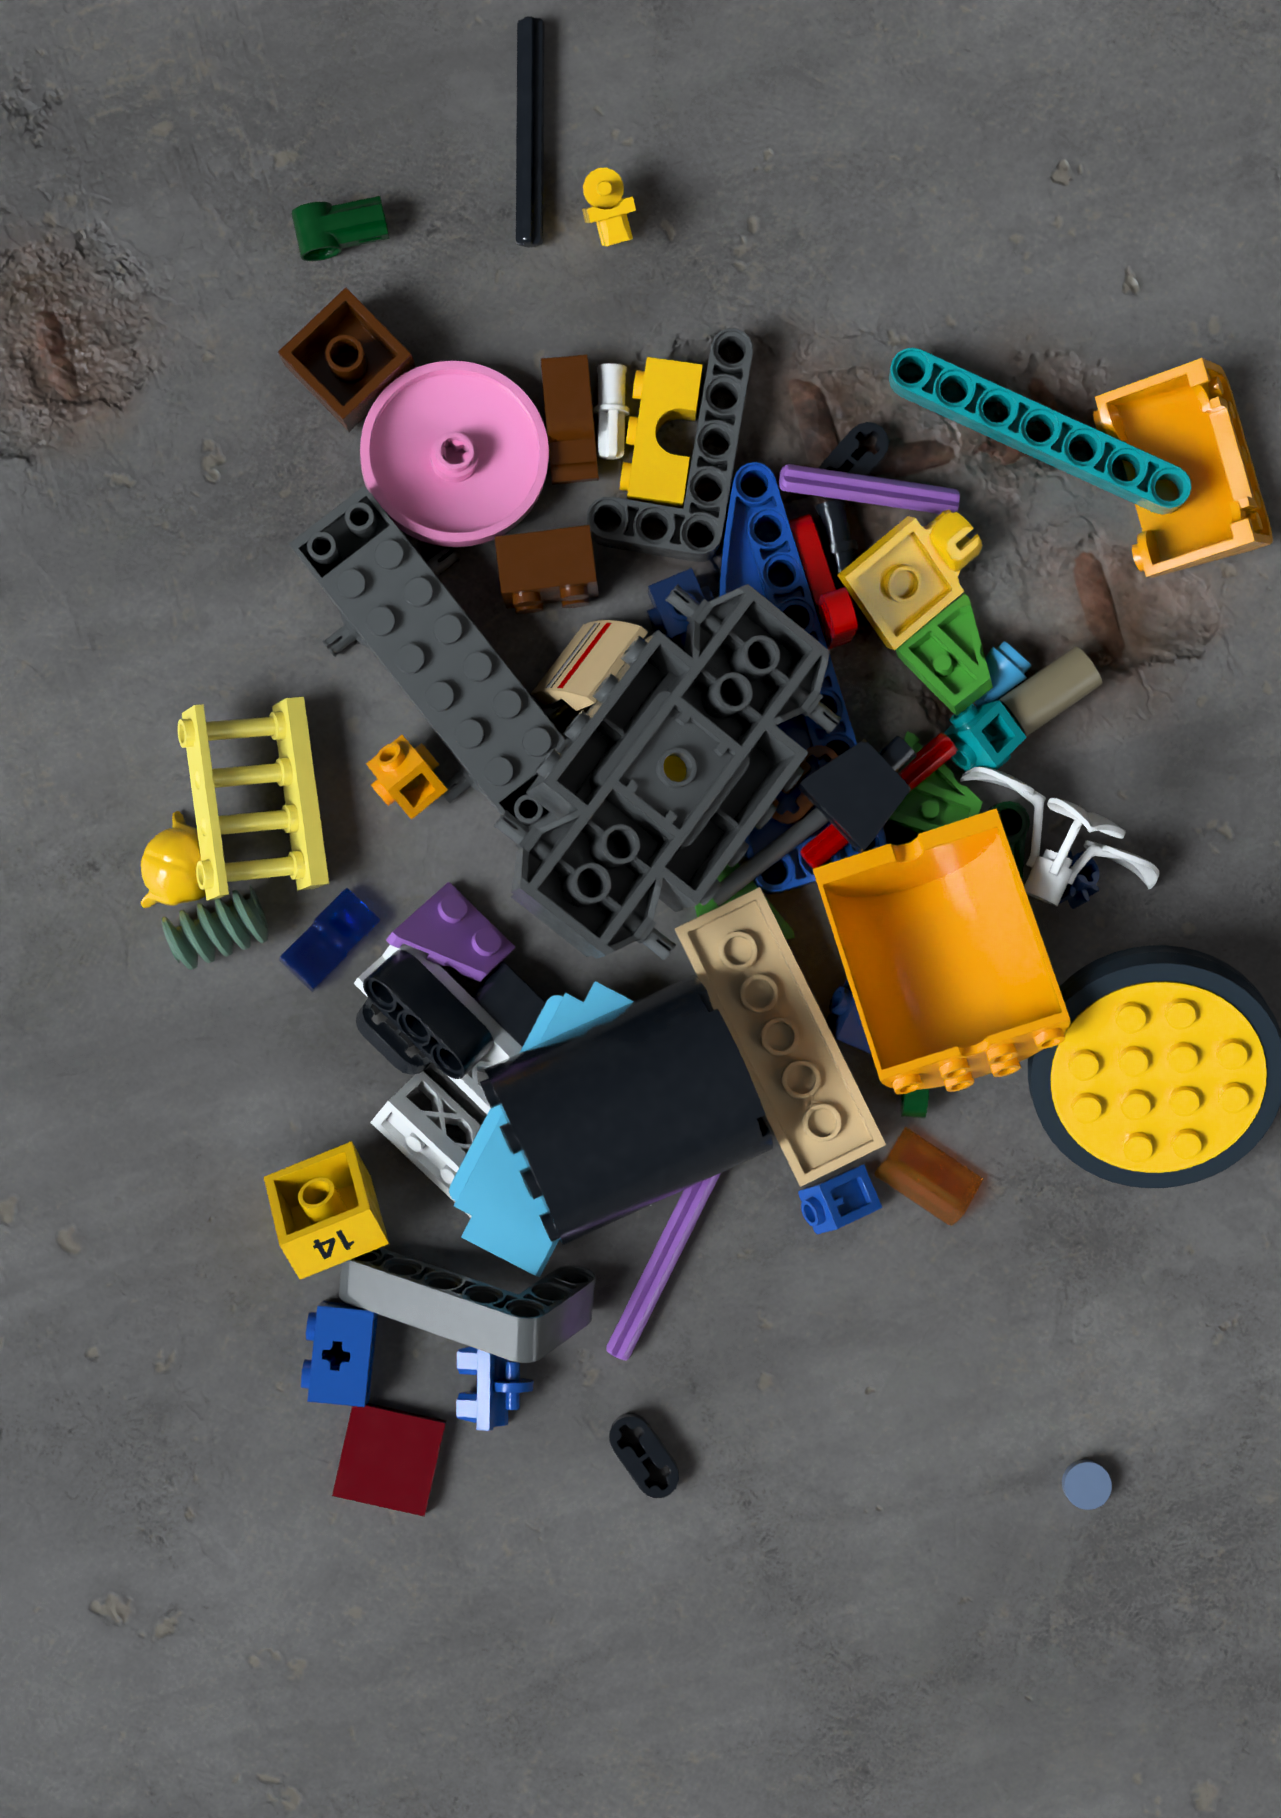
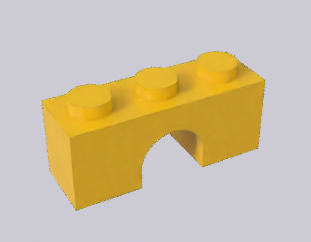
(666, 393)

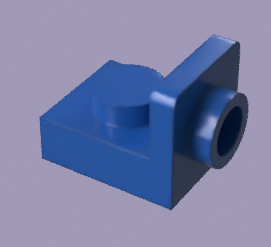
(839, 1200)

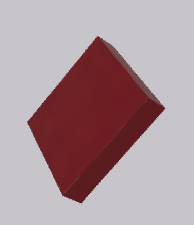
(389, 1458)

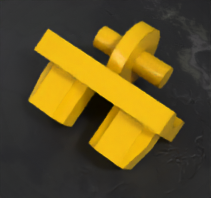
(604, 192)

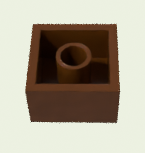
(346, 358)
(546, 568)

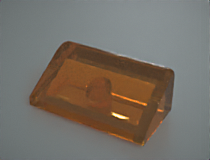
(928, 1177)

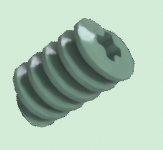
(216, 929)

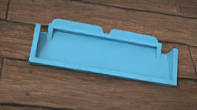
(489, 1178)

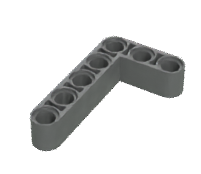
(704, 468)
(470, 1311)

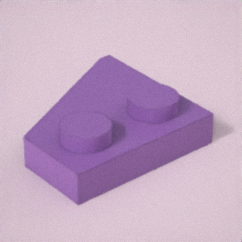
(454, 935)

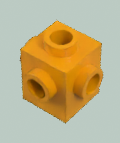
(406, 776)

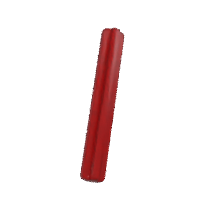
(927, 761)

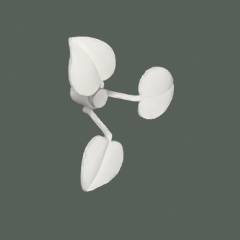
(1052, 872)

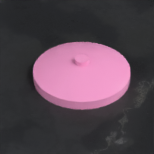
(454, 453)

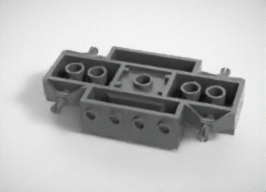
(627, 827)

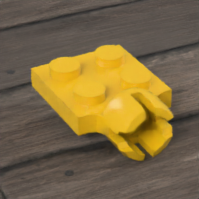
(911, 574)

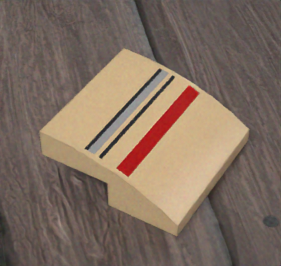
(587, 662)

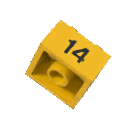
(325, 1210)

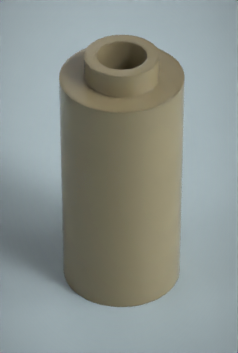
(1052, 690)

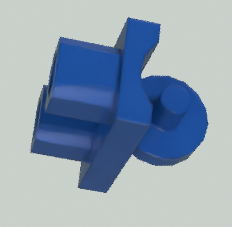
(497, 1388)

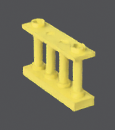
(291, 770)

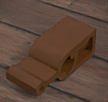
(569, 419)

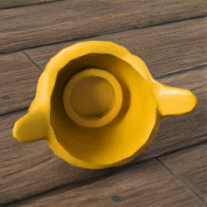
(171, 865)

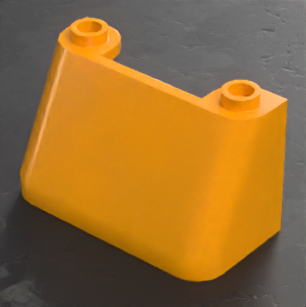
(1195, 425)

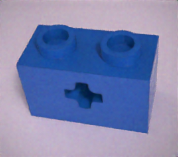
(350, 1381)

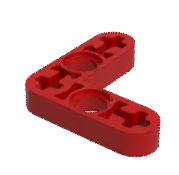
(831, 604)

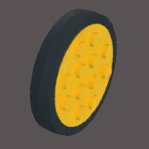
(1160, 1068)

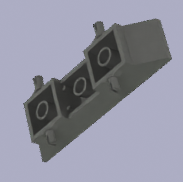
(432, 652)

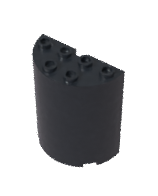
(628, 1109)

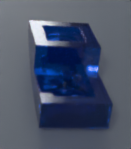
(329, 939)

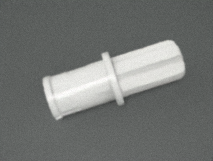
(611, 411)

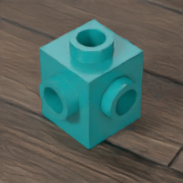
(984, 736)

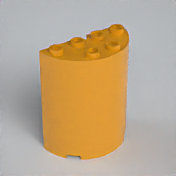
(944, 956)

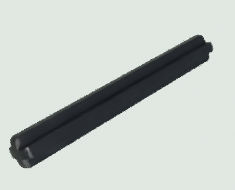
(530, 132)

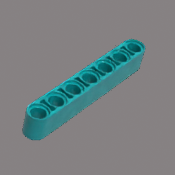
(1062, 429)

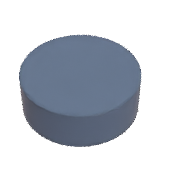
(1086, 1484)

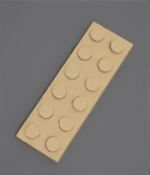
(781, 1036)

